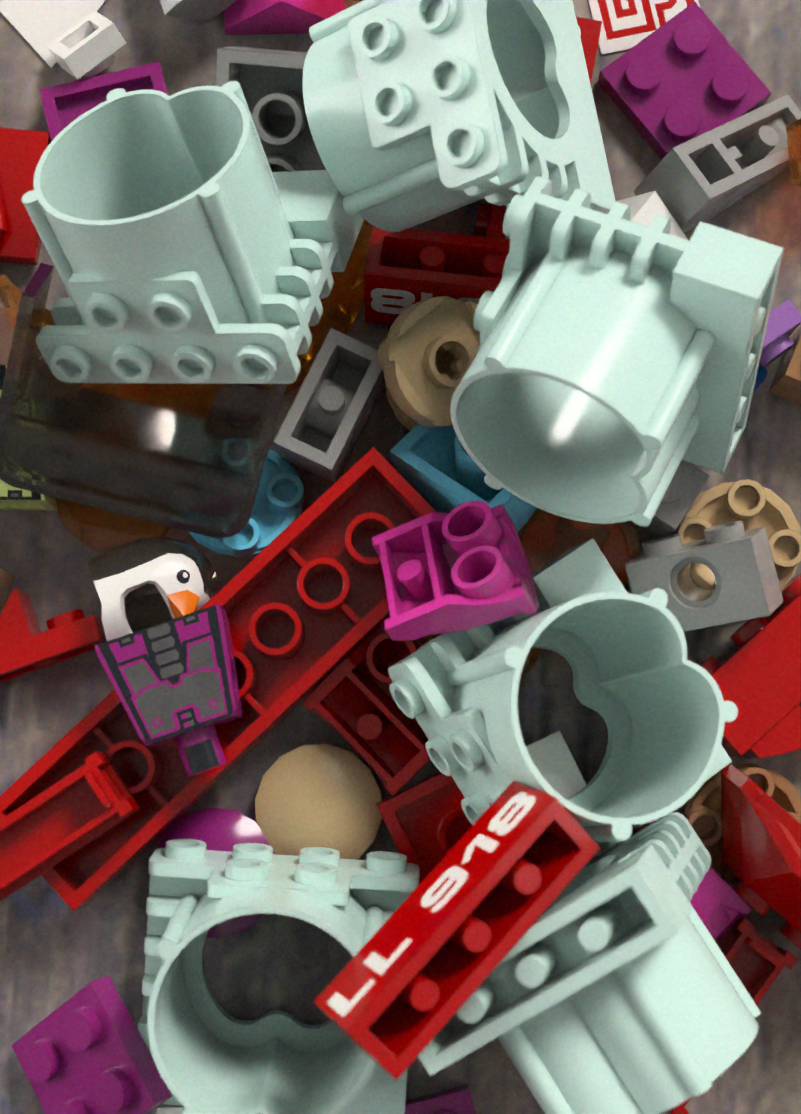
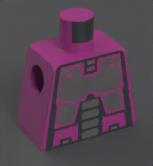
(178, 683)

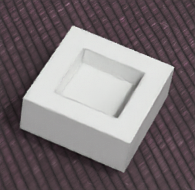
(87, 46)

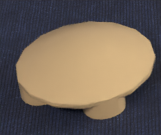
(755, 508)
(318, 800)

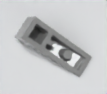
(723, 164)

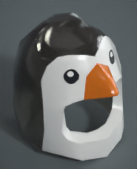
(150, 583)

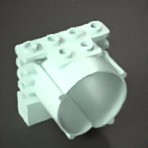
(452, 106)
(182, 244)
(611, 356)
(625, 664)
(614, 988)
(274, 1060)

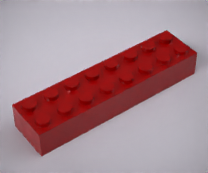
(290, 626)

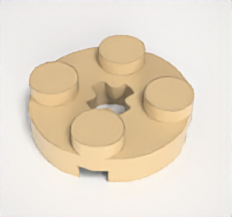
(410, 359)

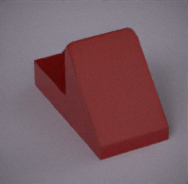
(29, 650)

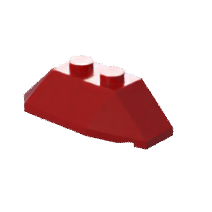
(762, 850)

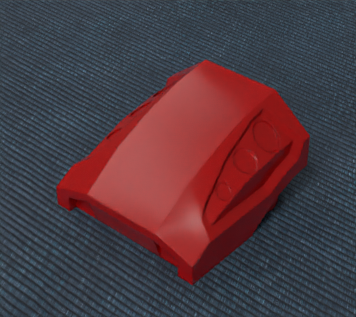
(362, 711)

